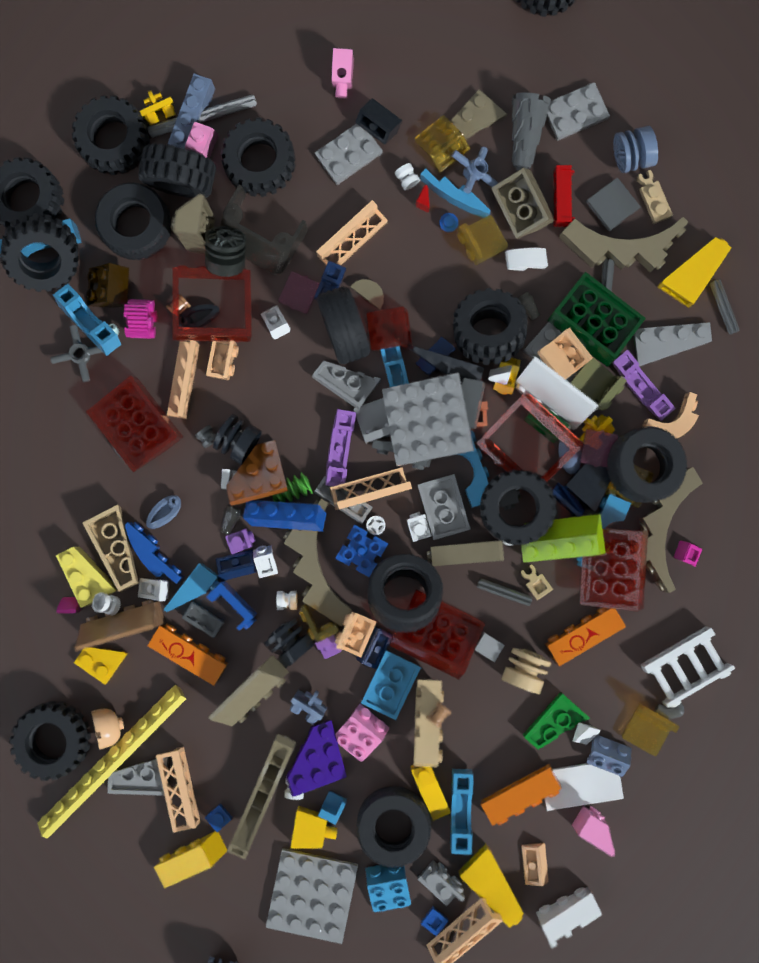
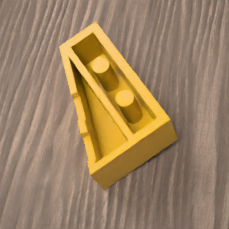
(190, 859)

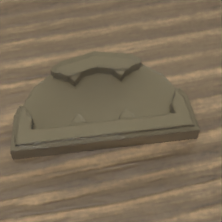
(369, 291)

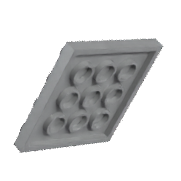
(427, 419)
(312, 895)

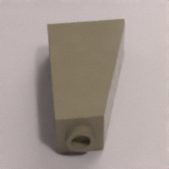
(466, 553)

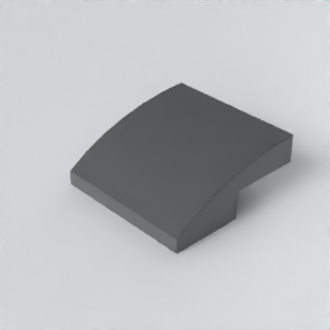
(613, 204)

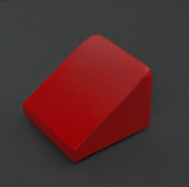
(423, 199)

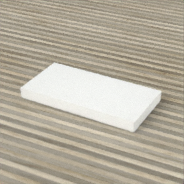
(583, 786)

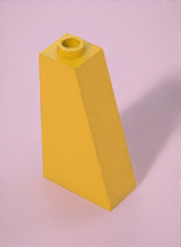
(692, 277)
(488, 882)

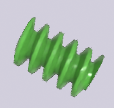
(294, 488)

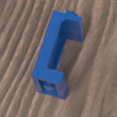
(235, 601)

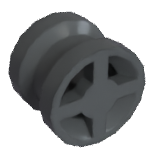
(206, 436)

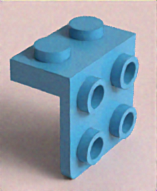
(387, 887)

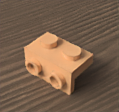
(221, 359)

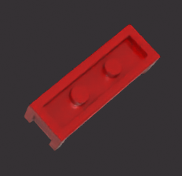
(562, 195)

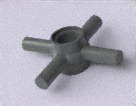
(71, 355)

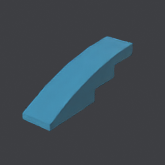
(455, 196)
(394, 366)

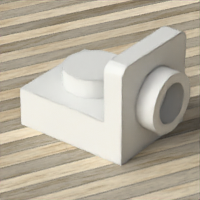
(418, 526)
(265, 561)

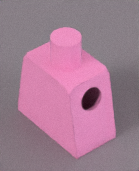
(342, 65)
(201, 139)

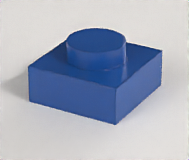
(218, 817)
(434, 921)

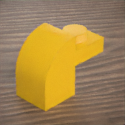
(508, 389)

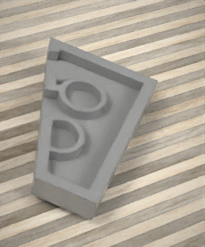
(346, 384)
(138, 779)

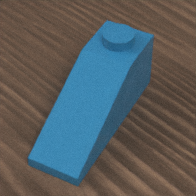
(197, 584)

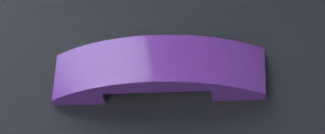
(642, 387)
(339, 447)

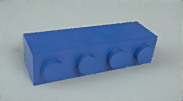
(285, 515)

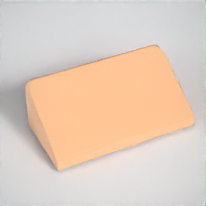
(535, 864)

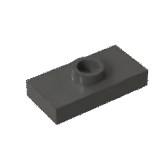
(203, 619)

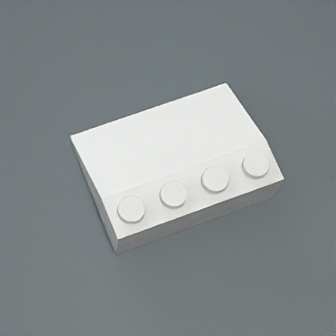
(555, 393)

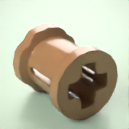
(183, 304)
(438, 715)

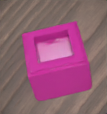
(687, 553)
(68, 605)

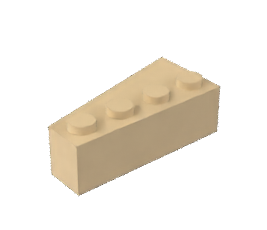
(113, 546)
(426, 733)

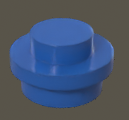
(448, 222)

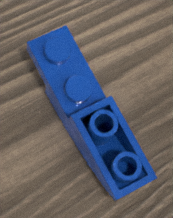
(146, 550)

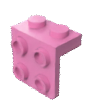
(361, 733)

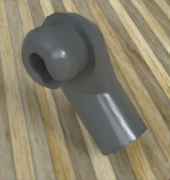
(670, 713)

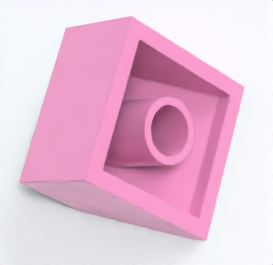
(592, 827)

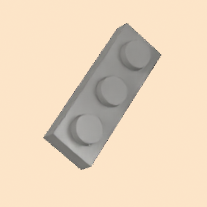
(357, 512)

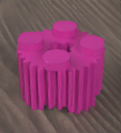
(140, 318)

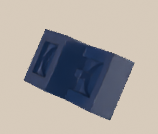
(331, 278)

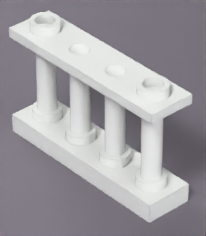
(670, 656)

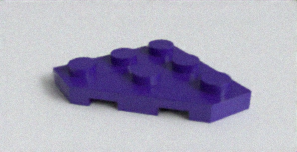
(317, 761)

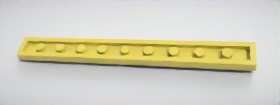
(111, 761)

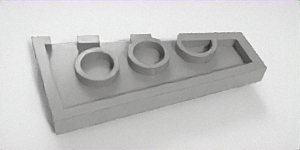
(665, 341)

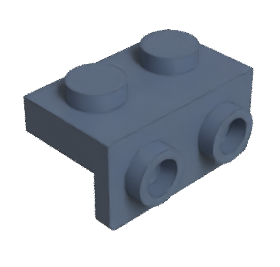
(610, 755)

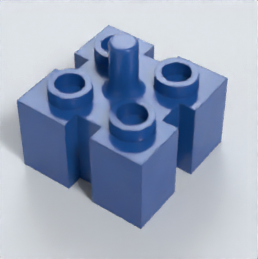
(361, 550)

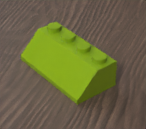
(567, 539)

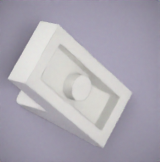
(275, 322)
(153, 589)

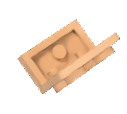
(565, 354)
(355, 634)

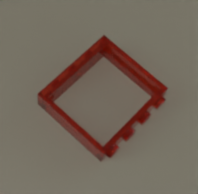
(210, 334)
(547, 420)

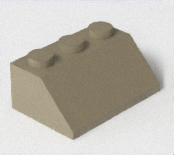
(523, 203)

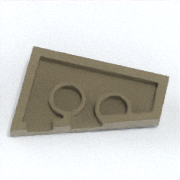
(477, 115)

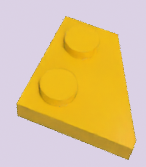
(100, 662)

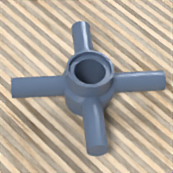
(474, 169)

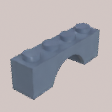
(196, 99)

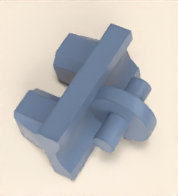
(310, 704)

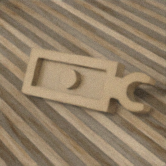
(654, 198)

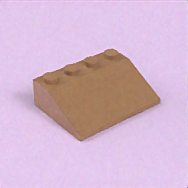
(120, 625)

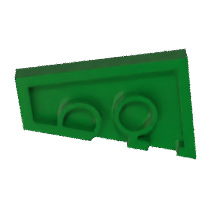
(553, 721)

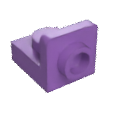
(240, 540)
(328, 647)

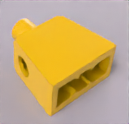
(310, 829)

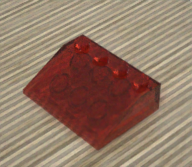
(134, 423)
(617, 575)
(445, 642)

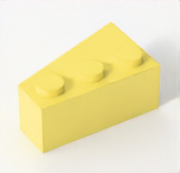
(84, 576)

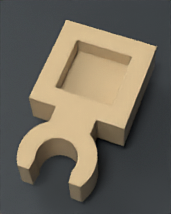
(538, 584)

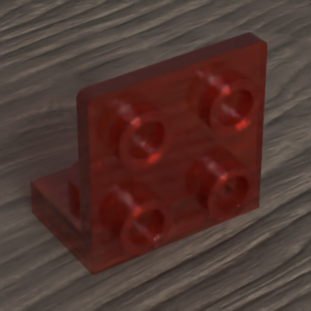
(389, 328)

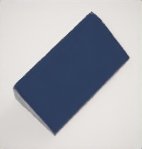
(442, 347)
(568, 501)
(236, 565)
(375, 648)

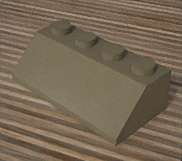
(192, 223)
(249, 694)

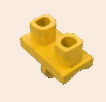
(165, 105)
(597, 424)

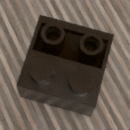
(107, 286)

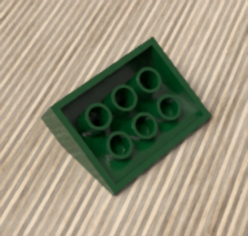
(597, 319)

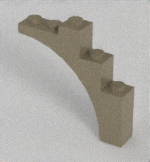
(596, 248)
(657, 524)
(320, 594)
(261, 796)

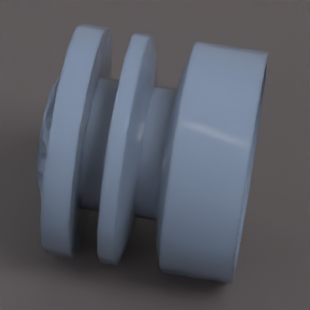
(635, 149)

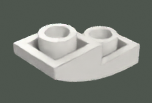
(526, 258)

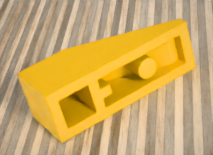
(430, 791)

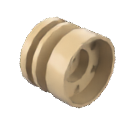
(526, 670)

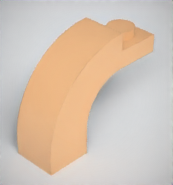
(684, 419)

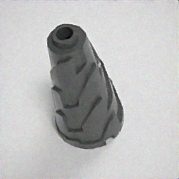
(528, 120)

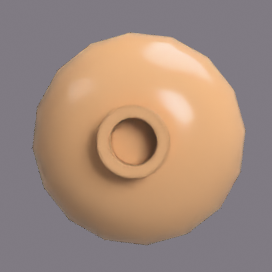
(107, 727)

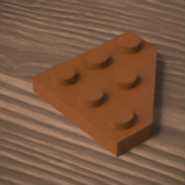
(258, 475)

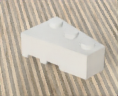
(568, 914)

